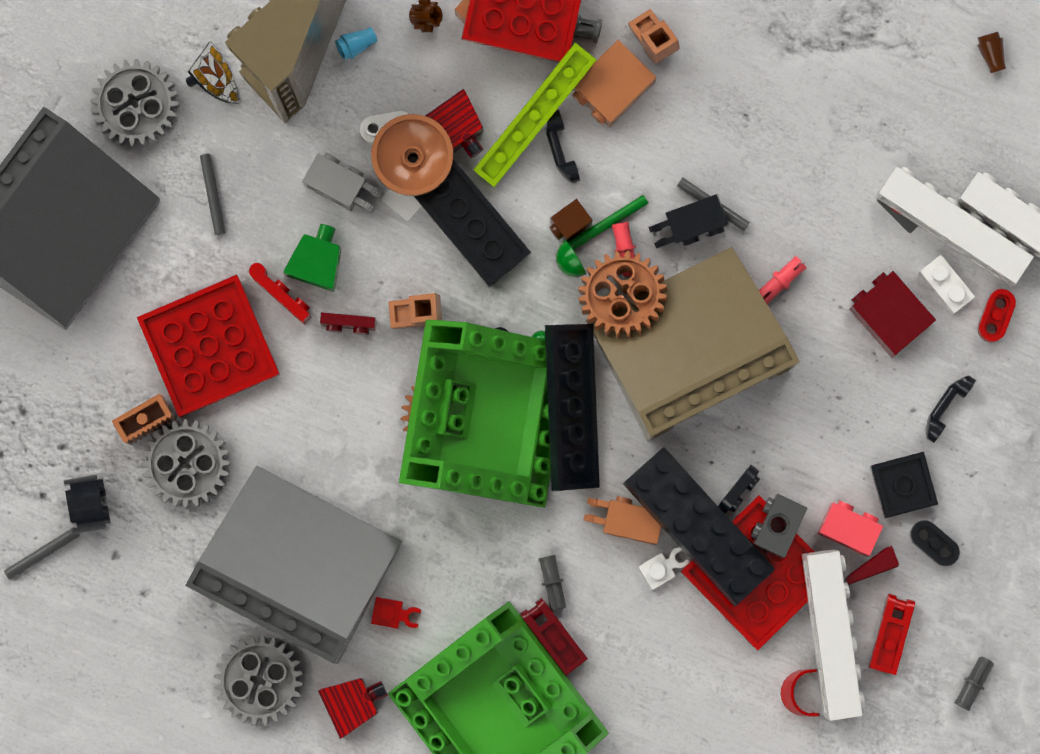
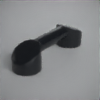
(567, 169)
(934, 426)

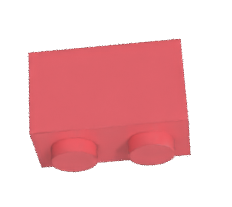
(850, 528)

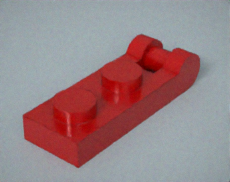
(279, 292)
(891, 635)

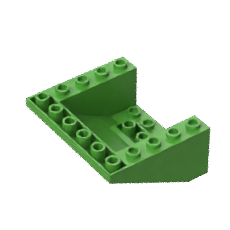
(479, 415)
(497, 696)

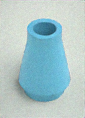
(354, 43)

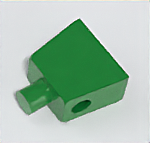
(316, 260)

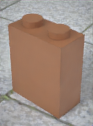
(613, 84)

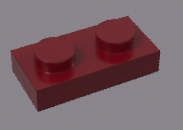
(359, 324)

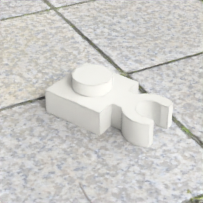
(659, 570)

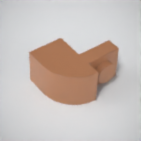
(654, 36)
(415, 311)

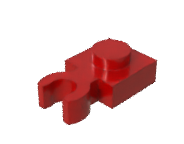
(390, 613)

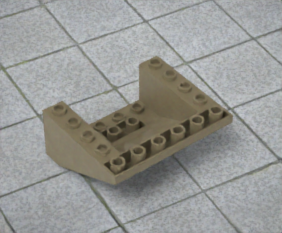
(284, 50)
(703, 348)

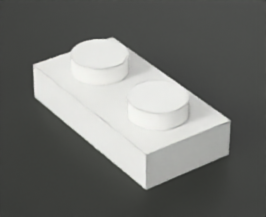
(946, 284)

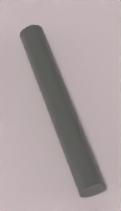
(212, 194)
(698, 194)
(40, 554)

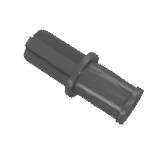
(552, 582)
(974, 683)

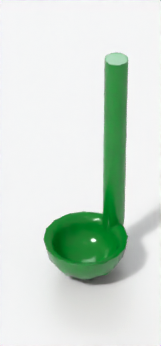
(565, 256)

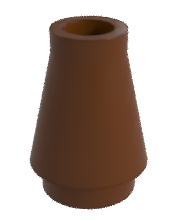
(992, 51)

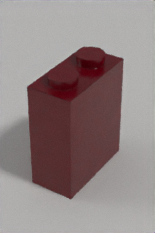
(891, 313)

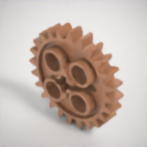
(603, 308)

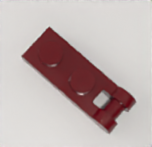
(554, 637)

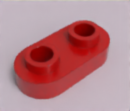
(996, 316)

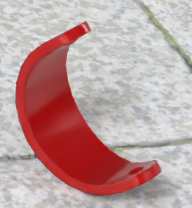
(787, 693)

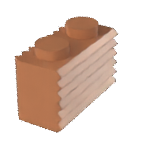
(143, 419)

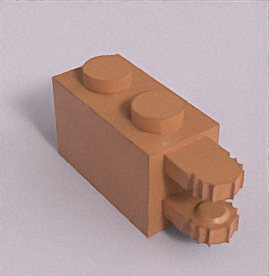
(625, 520)

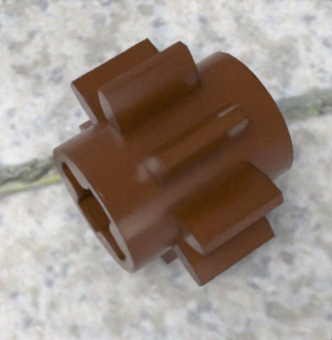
(425, 15)

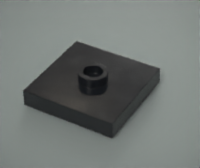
(903, 485)

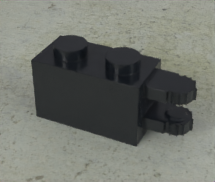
(693, 220)

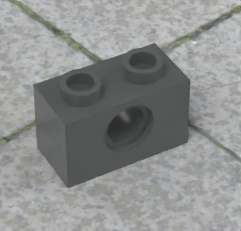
(792, 516)

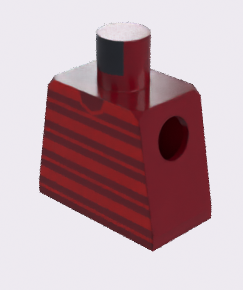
(460, 123)
(351, 703)

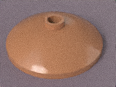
(409, 136)

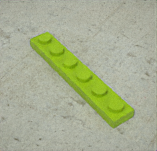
(534, 114)

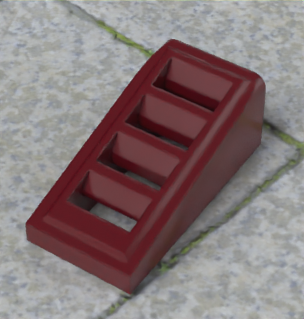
(880, 563)

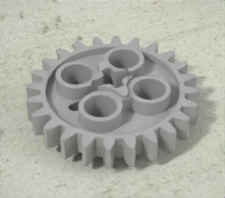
(123, 81)
(168, 446)
(235, 671)

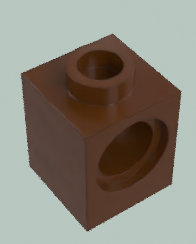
(570, 221)

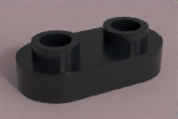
(746, 481)
(935, 541)

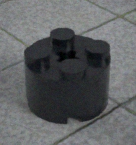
(85, 503)

